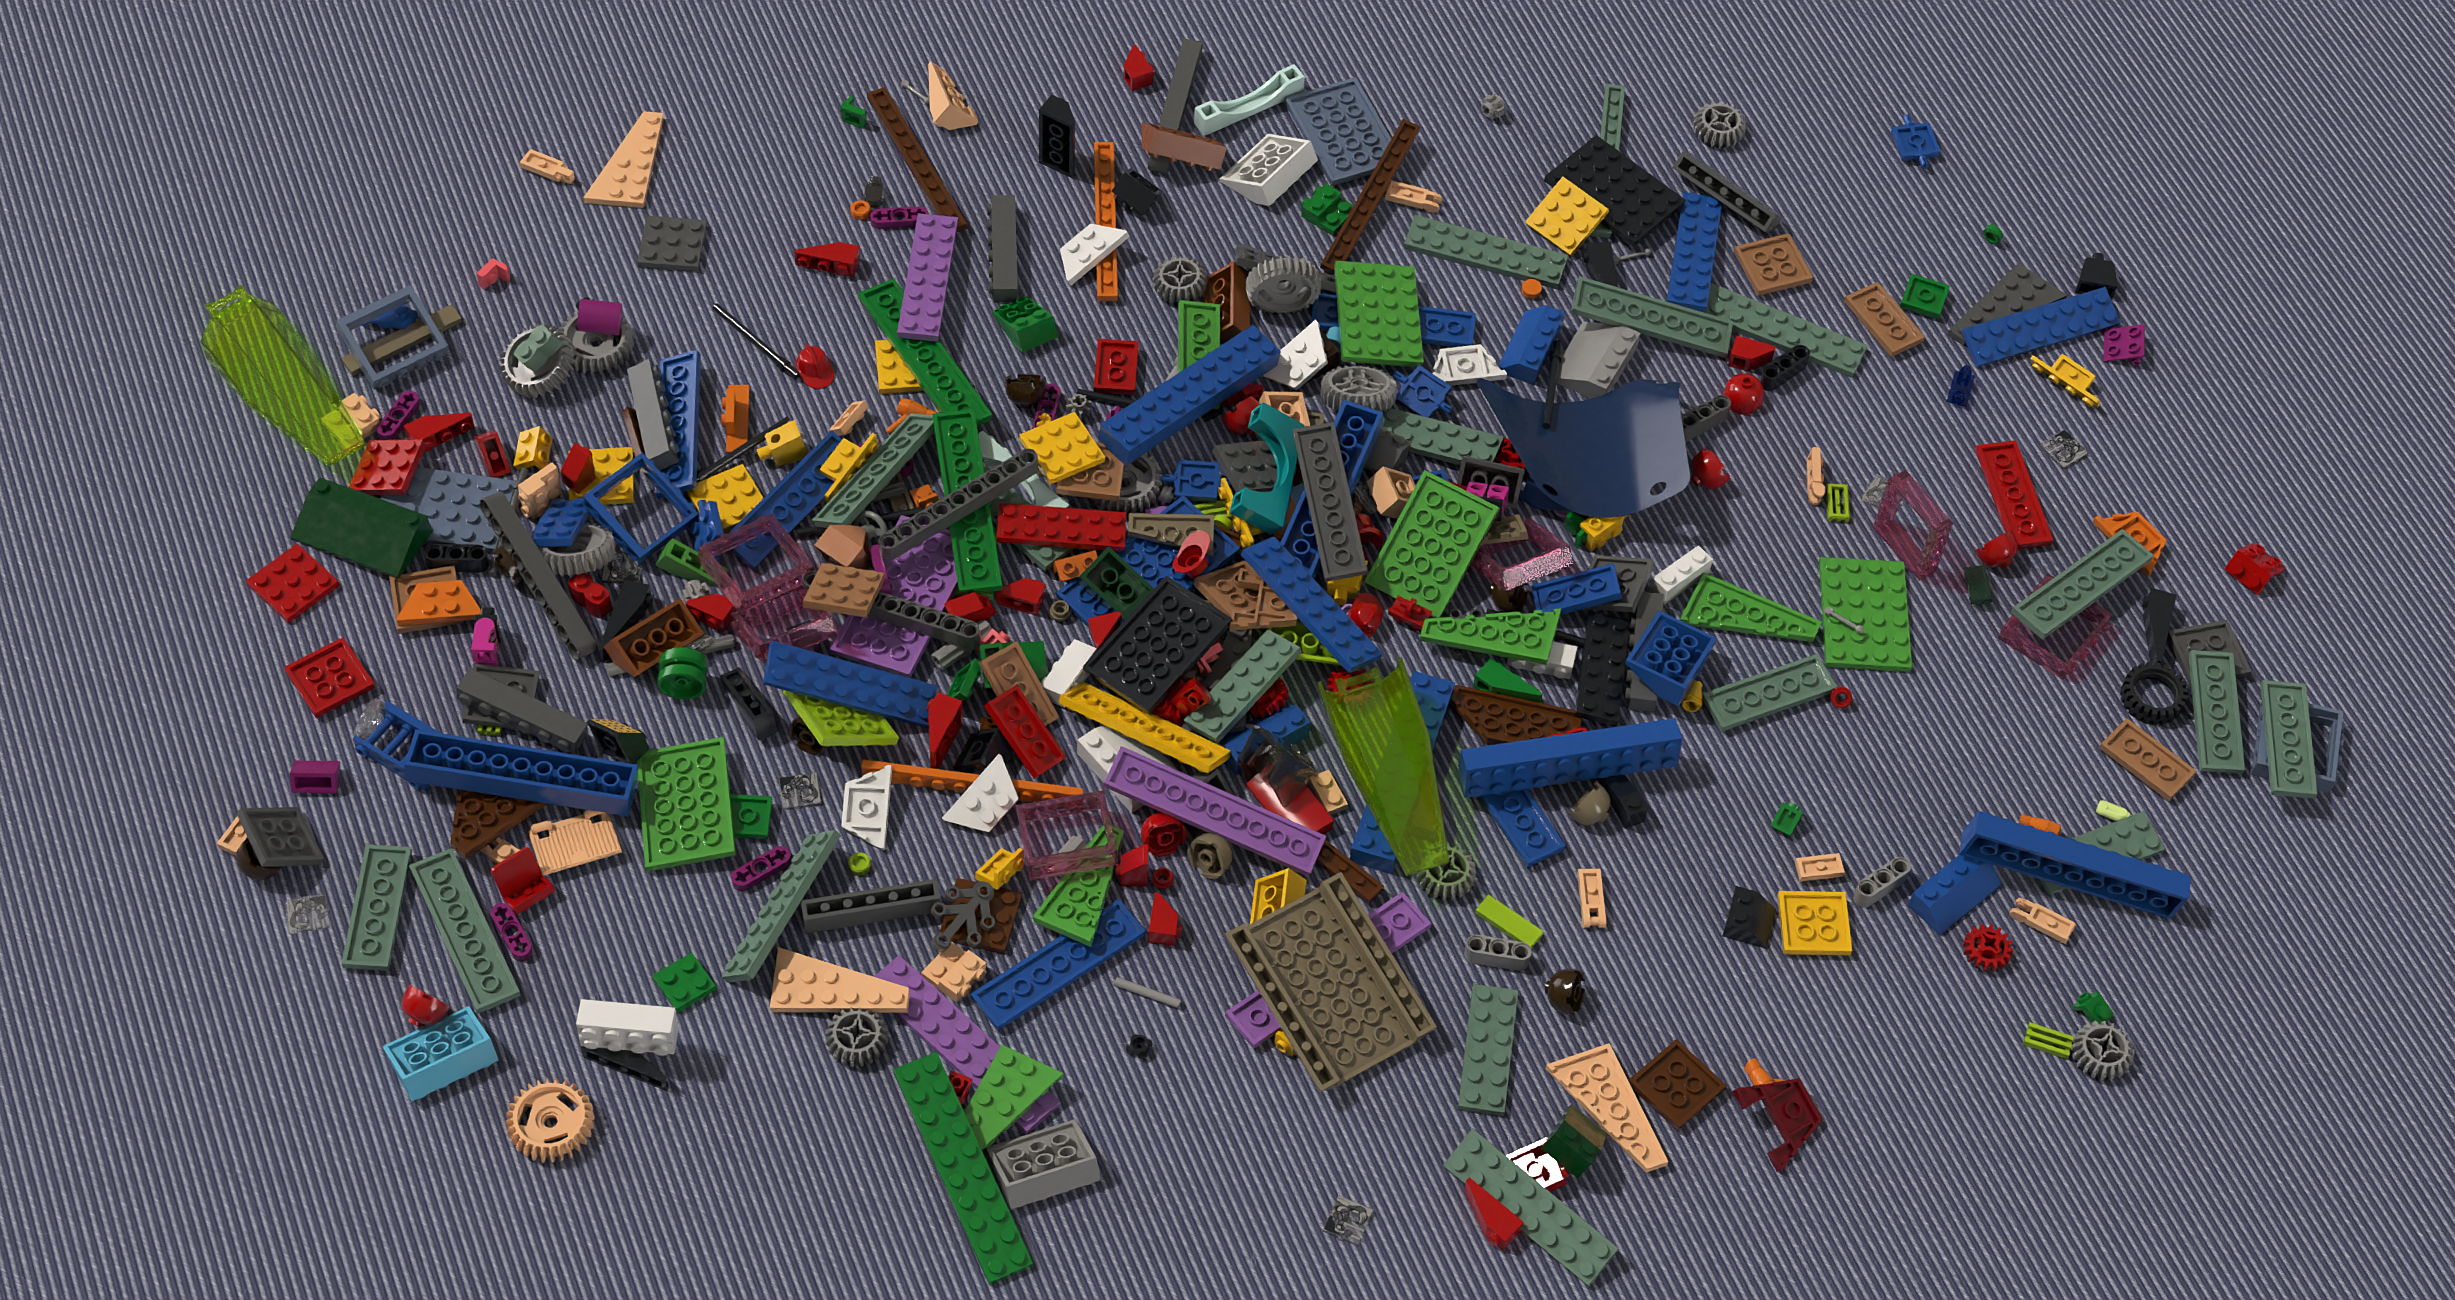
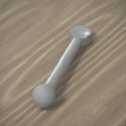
(905, 84)
(1646, 252)
(1829, 611)

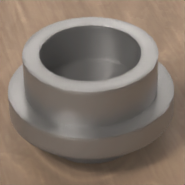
(1165, 495)

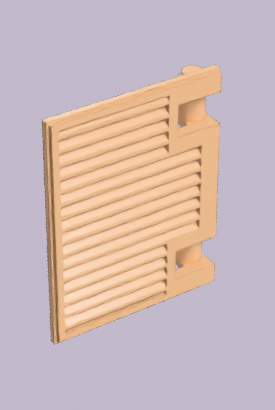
(574, 842)

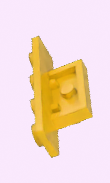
(2071, 375)
(845, 462)
(1245, 529)

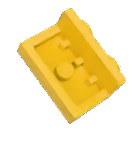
(533, 448)
(1601, 530)
(1001, 867)

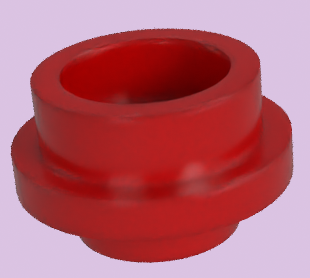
(1841, 703)
(1162, 873)

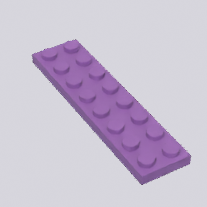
(927, 277)

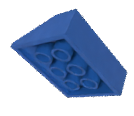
(1670, 656)

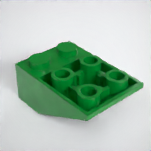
(1026, 323)
(1033, 651)

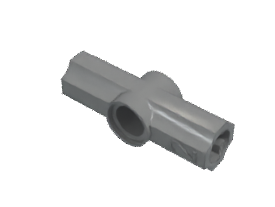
(951, 653)

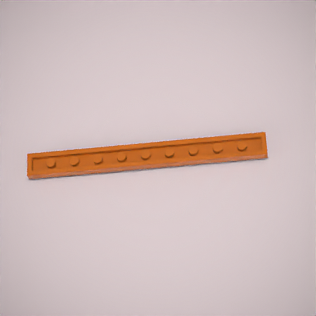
(1105, 216)
(960, 781)

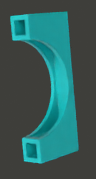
(1269, 509)

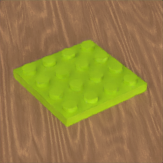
(841, 725)

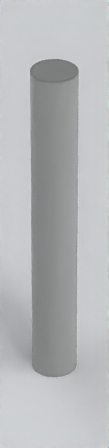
(1147, 992)

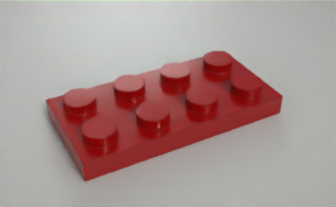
(1025, 731)

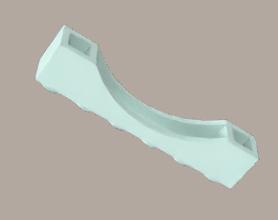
(1217, 115)
(1039, 493)

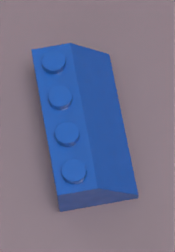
(1532, 343)
(1288, 724)
(1954, 892)

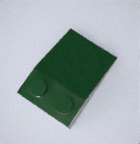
(1115, 583)
(1575, 1141)

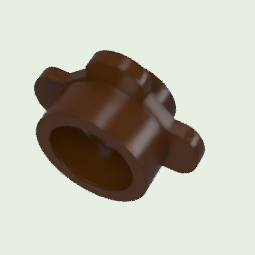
(987, 724)

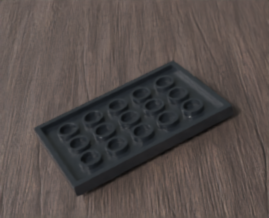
(1632, 195)
(1157, 645)

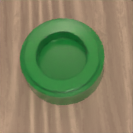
(1993, 234)

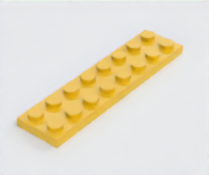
(1146, 728)

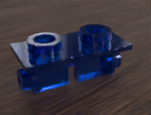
(1961, 386)

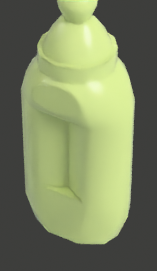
(2112, 811)

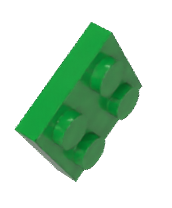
(1924, 296)
(963, 681)
(751, 816)
(684, 982)

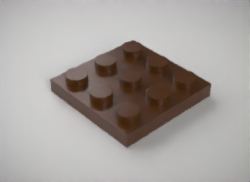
(1002, 908)
(1677, 1084)

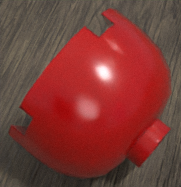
(1744, 393)
(1238, 420)
(1708, 470)
(1999, 551)
(1162, 834)
(422, 1007)

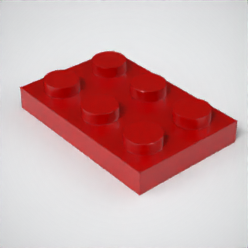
(1116, 366)

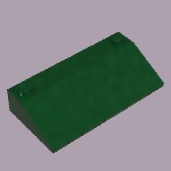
(360, 528)

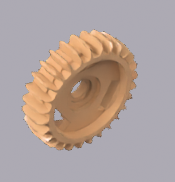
(546, 1105)

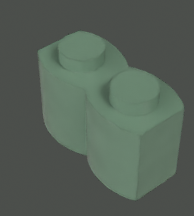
(538, 347)

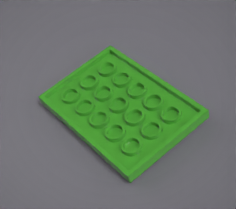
(1378, 314)
(1432, 544)
(1869, 596)
(686, 804)

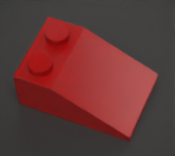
(944, 725)

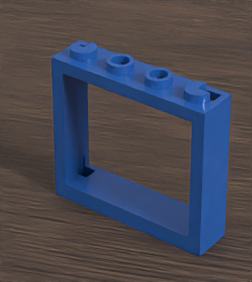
(662, 483)

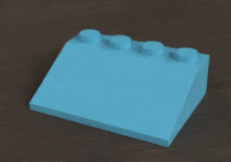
(440, 1053)

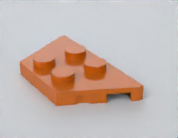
(2139, 529)
(439, 603)

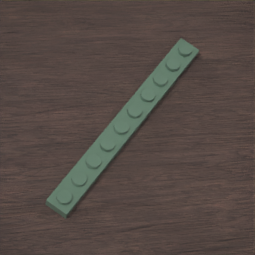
(1611, 131)

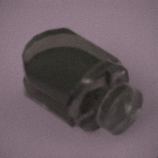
(874, 192)

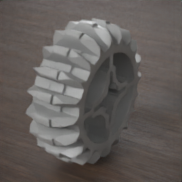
(1720, 119)
(1168, 276)
(1454, 880)
(873, 1042)
(2088, 1049)

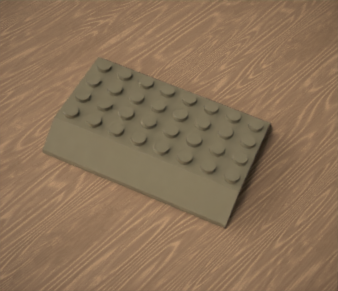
(1331, 983)

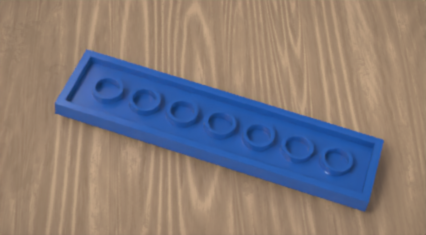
(1694, 252)
(1437, 325)
(2040, 327)
(682, 391)
(789, 501)
(1311, 604)
(848, 684)
(1055, 967)

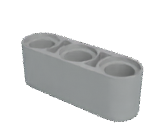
(1887, 874)
(1487, 957)

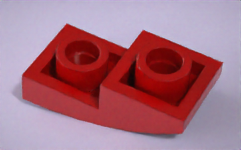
(1250, 390)

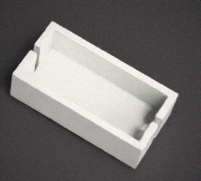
(627, 1027)

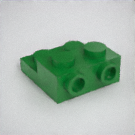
(1326, 209)

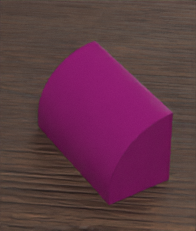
(600, 317)
(315, 776)

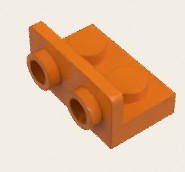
(1073, 566)

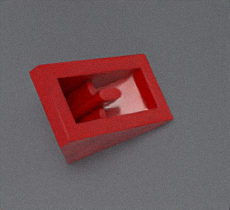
(1103, 627)

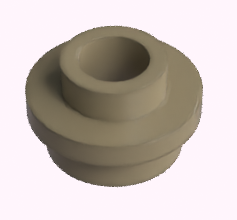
(1060, 606)

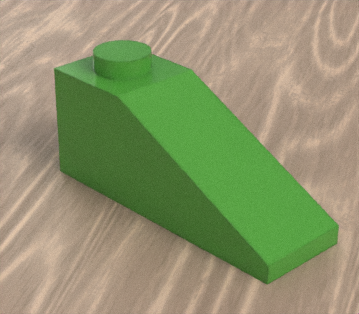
(683, 562)

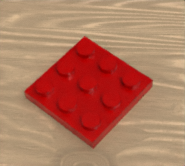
(387, 466)
(292, 583)
(329, 677)

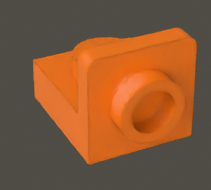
(923, 496)

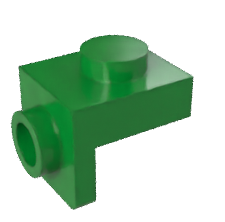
(2093, 1007)

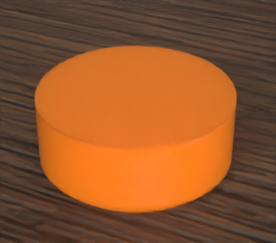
(860, 210)
(1531, 289)

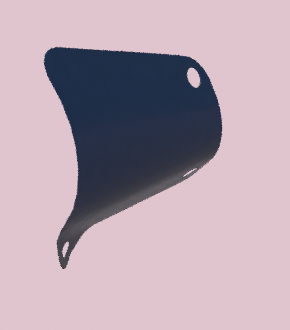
(1602, 449)

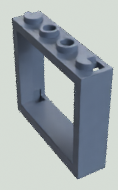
(377, 309)
(2319, 715)

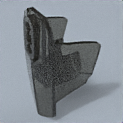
(1289, 767)

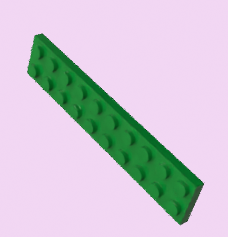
(925, 359)
(972, 535)
(962, 1168)

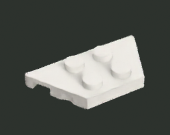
(1089, 249)
(1300, 358)
(1466, 365)
(986, 799)
(868, 806)

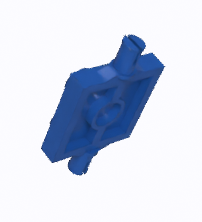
(1915, 141)
(1423, 392)
(1196, 480)
(707, 525)

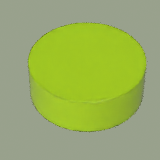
(1223, 521)
(859, 864)

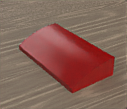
(1303, 809)

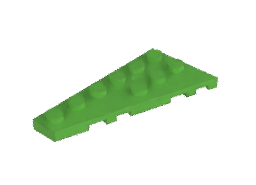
(1731, 608)
(1500, 634)
(1079, 897)
(1007, 1093)

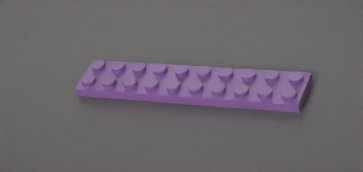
(1214, 811)
(1397, 924)
(954, 1035)

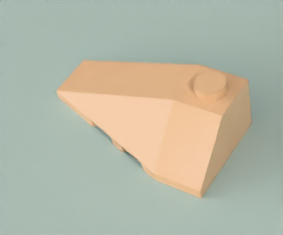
(946, 102)

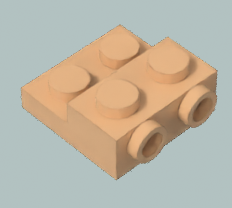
(364, 418)
(539, 490)
(955, 971)

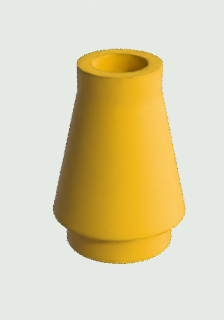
(1693, 699)

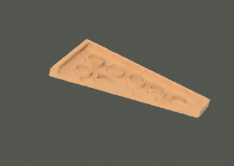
(629, 170)
(819, 986)
(1605, 1093)

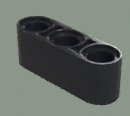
(1784, 367)
(467, 557)

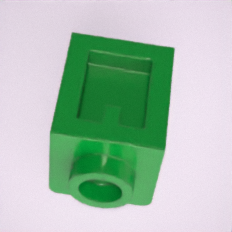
(853, 115)
(1572, 525)
(1787, 818)

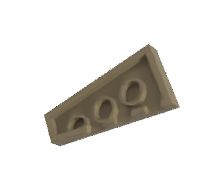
(1170, 528)
(1506, 530)

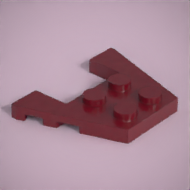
(1790, 1111)

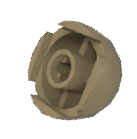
(1591, 806)
(1210, 854)

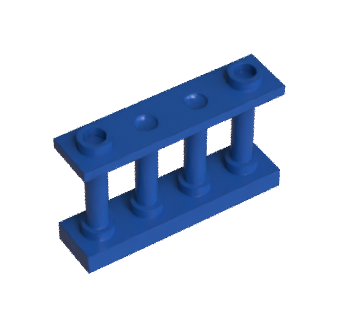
(392, 716)

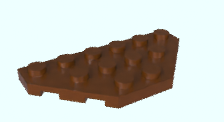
(1508, 718)
(484, 818)

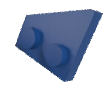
(398, 318)

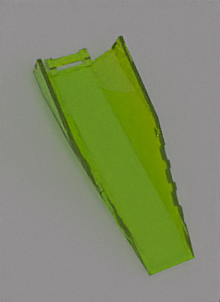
(278, 374)
(1390, 762)

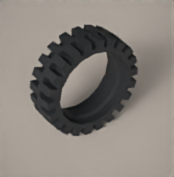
(2145, 711)

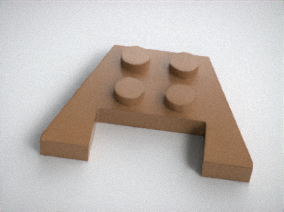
(1269, 610)

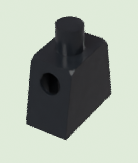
(2097, 274)

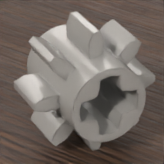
(1493, 106)
(1078, 405)
(695, 589)

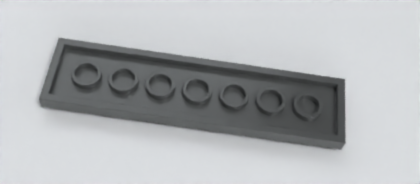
(1329, 502)

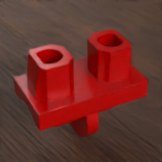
(1409, 612)

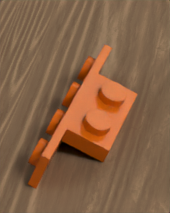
(736, 416)

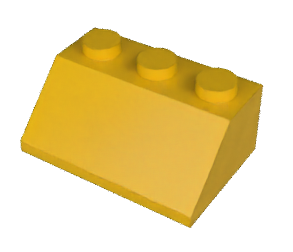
(1275, 892)

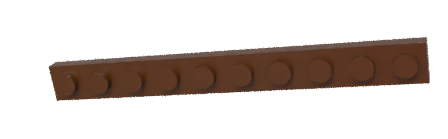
(914, 156)
(1371, 195)

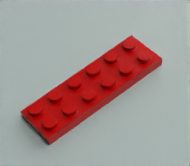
(2014, 493)
(1061, 527)

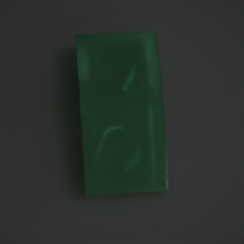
(1977, 585)

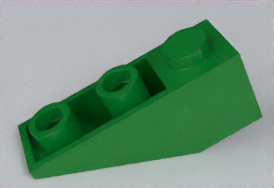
(1497, 679)

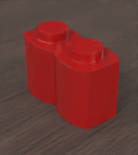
(590, 595)

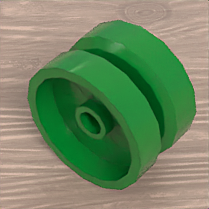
(682, 673)

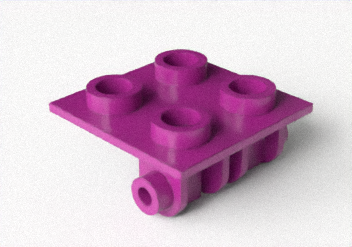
(2125, 344)

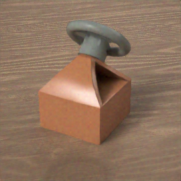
(849, 543)

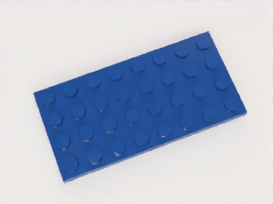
(1153, 563)

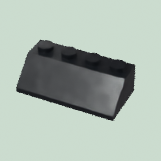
(1057, 136)

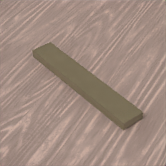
(403, 339)

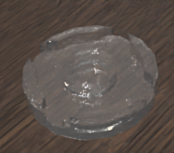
(369, 719)

